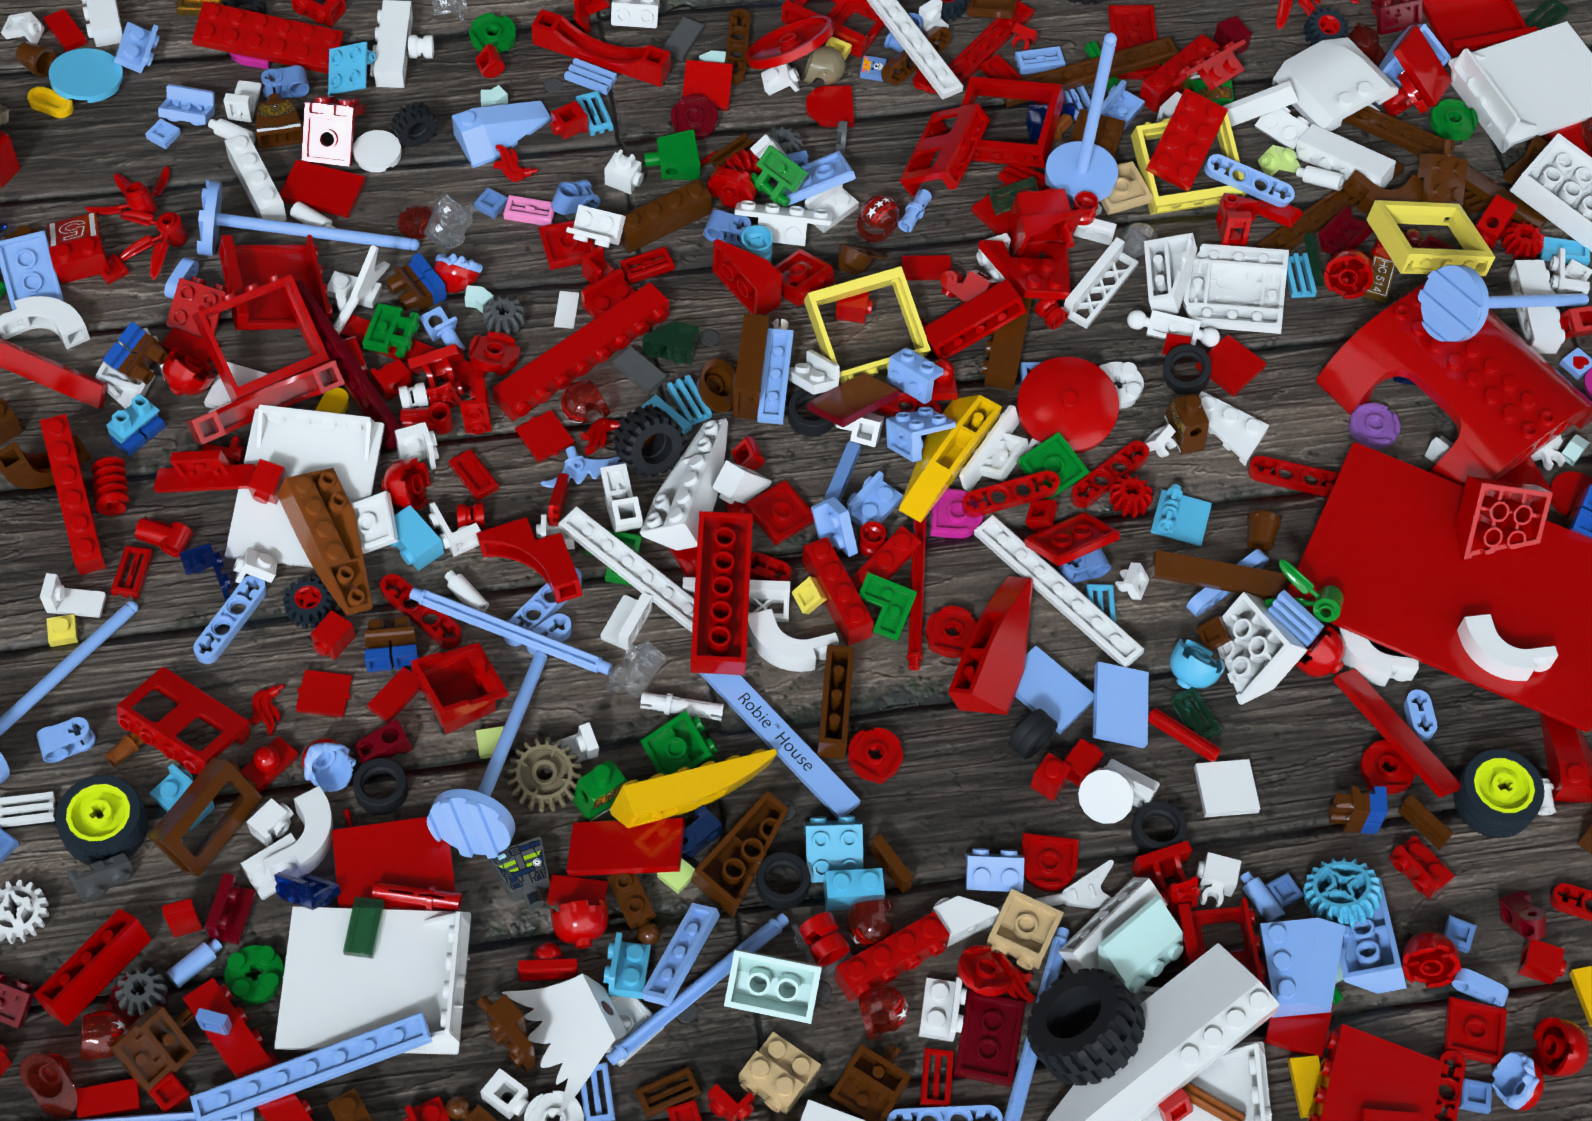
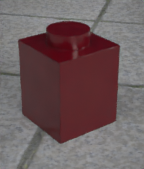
(1232, 30)

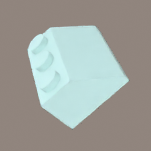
(1142, 946)
(772, 986)

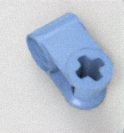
(64, 739)

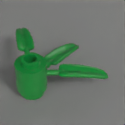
(1328, 599)

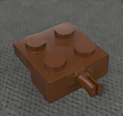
(1107, 135)
(1443, 176)
(509, 1029)
(154, 1046)
(871, 1084)

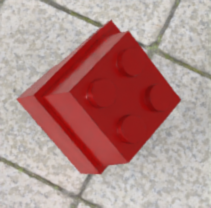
(1039, 220)
(459, 685)

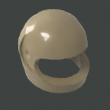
(825, 64)

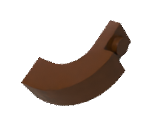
(1368, 192)
(31, 470)

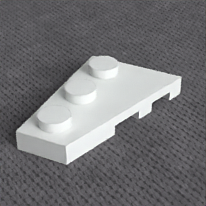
(1233, 427)

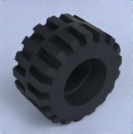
(637, 429)

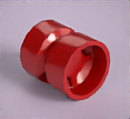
(822, 935)

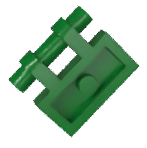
(781, 169)
(384, 326)

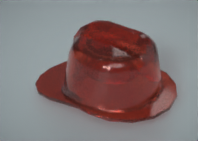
(1368, 42)
(50, 1083)

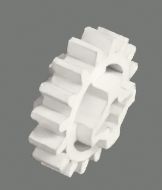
(28, 912)

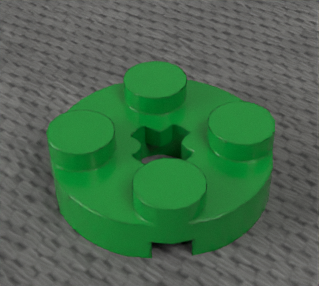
(487, 23)
(1447, 129)
(240, 966)

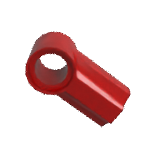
(430, 416)
(170, 538)

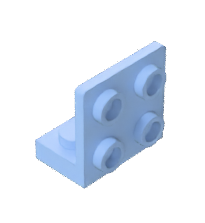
(906, 429)

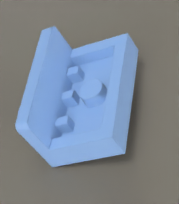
(1122, 104)
(188, 105)
(913, 374)
(994, 871)

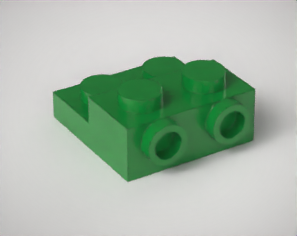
(680, 745)

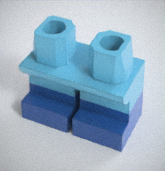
(135, 424)

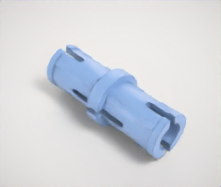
(915, 210)

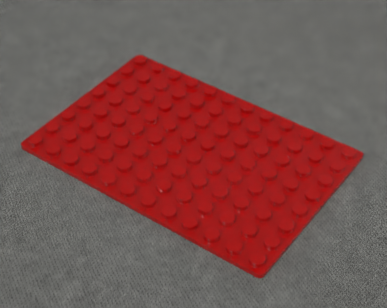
(1403, 583)

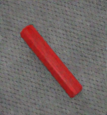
(1183, 735)

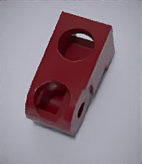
(383, 743)
(1523, 916)

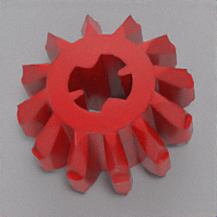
(743, 161)
(1523, 241)
(1130, 495)

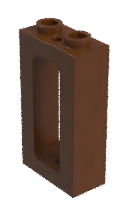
(750, 366)
(192, 803)

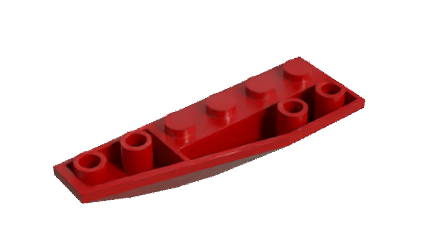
(995, 651)

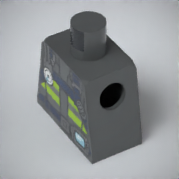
(523, 872)

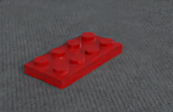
(1186, 139)

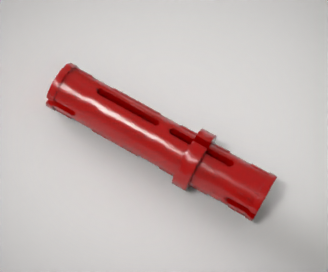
(417, 896)

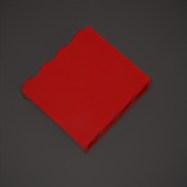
(1474, 23)
(256, 263)
(392, 854)
(1372, 1075)

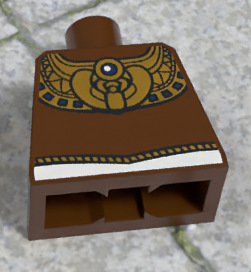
(278, 123)
(1189, 422)

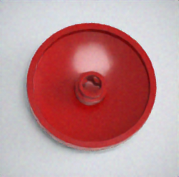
(790, 42)
(1069, 399)

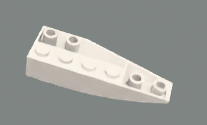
(688, 489)

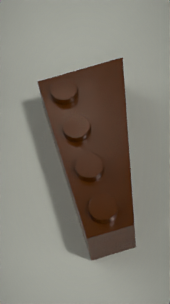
(735, 860)

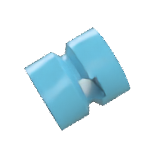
(758, 241)

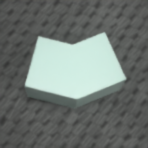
(713, 56)
(494, 97)
(477, 297)
(1575, 449)

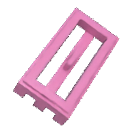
(529, 213)

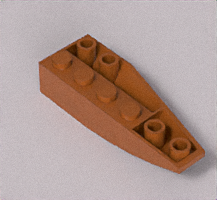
(328, 535)

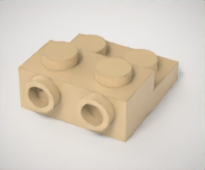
(1129, 190)
(1024, 929)
(778, 1073)

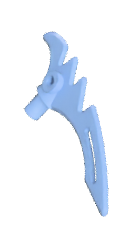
(579, 467)

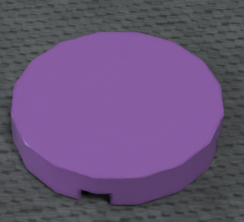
(1374, 426)

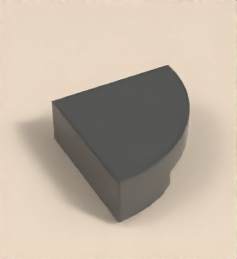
(841, 137)

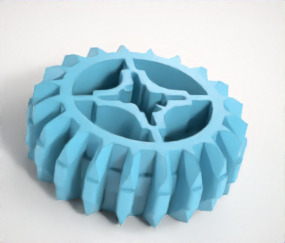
(1345, 884)

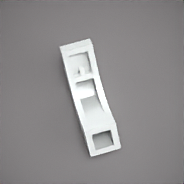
(47, 314)
(620, 503)
(784, 650)
(1498, 657)
(1372, 663)
(314, 842)

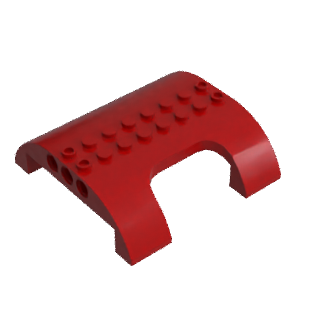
(1491, 386)

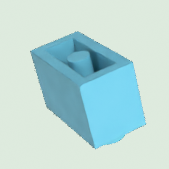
(416, 539)
(850, 887)

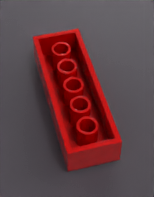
(721, 593)

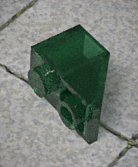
(672, 342)

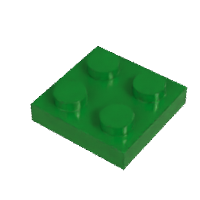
(1057, 457)

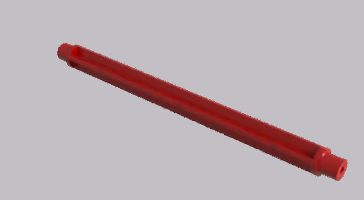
(916, 612)

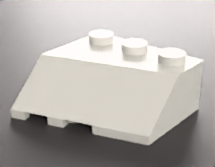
(1259, 648)

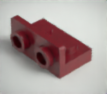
(1397, 15)
(229, 911)
(15, 1000)

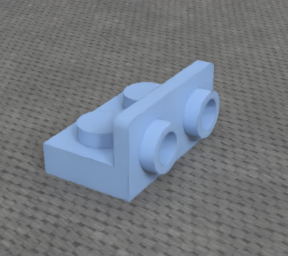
(136, 47)
(873, 501)
(834, 522)

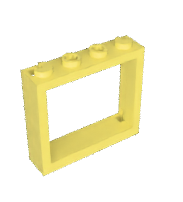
(1190, 199)
(1387, 214)
(858, 286)

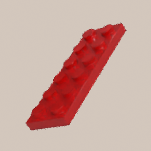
(265, 37)

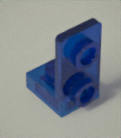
(1036, 117)
(203, 557)

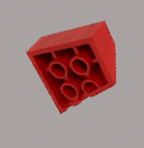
(1500, 516)

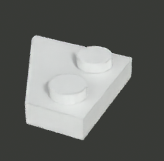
(120, 387)

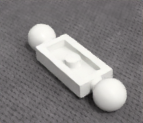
(1162, 323)

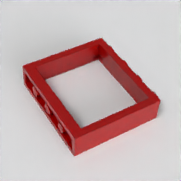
(1017, 153)
(254, 291)

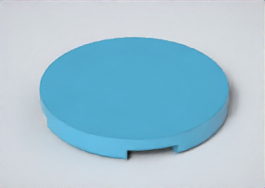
(85, 75)

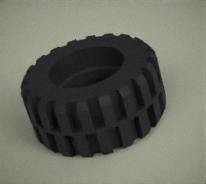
(1099, 1048)

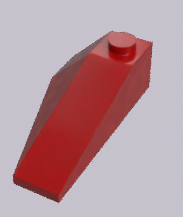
(1567, 761)

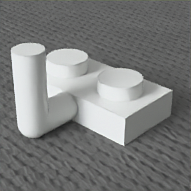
(342, 285)

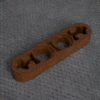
(738, 45)
(899, 62)

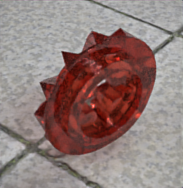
(406, 222)

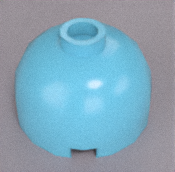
(1194, 665)

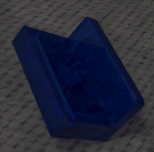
(306, 891)

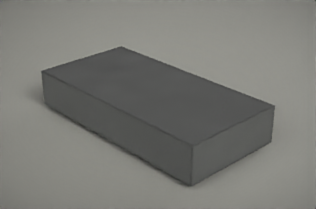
(683, 38)
(639, 370)

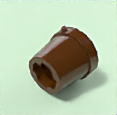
(35, 58)
(1262, 529)

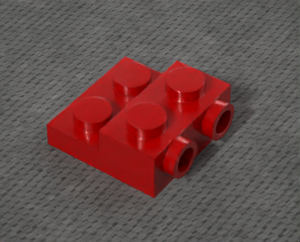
(804, 274)

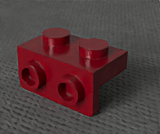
(1343, 232)

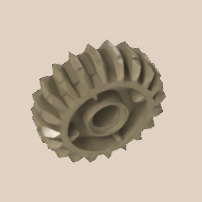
(538, 759)

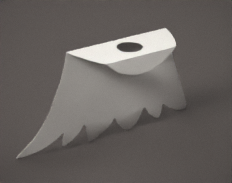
(574, 1026)

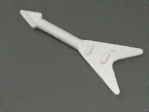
(367, 278)
(1083, 893)

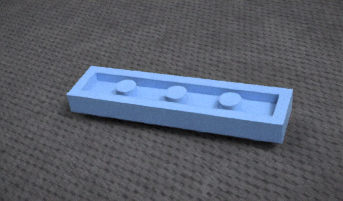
(775, 376)
(680, 954)

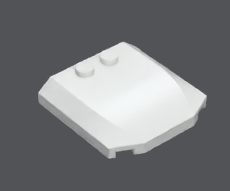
(1334, 82)
(1237, 288)

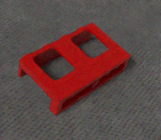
(839, 15)
(956, 148)
(191, 704)
(1193, 942)

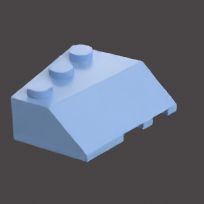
(1301, 963)

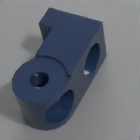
(700, 833)

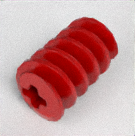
(110, 486)

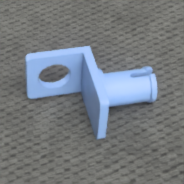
(445, 330)

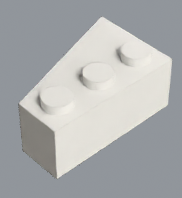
(1168, 270)

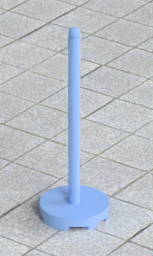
(1083, 164)
(211, 219)
(1458, 303)
(60, 672)
(472, 818)

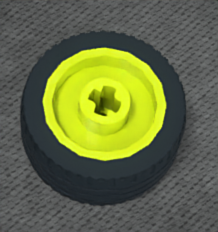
(1499, 793)
(101, 819)

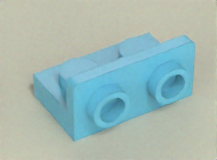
(173, 787)
(628, 968)

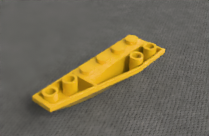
(948, 452)
(686, 788)

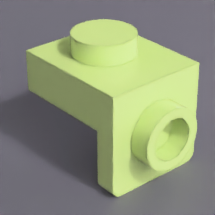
(1277, 159)

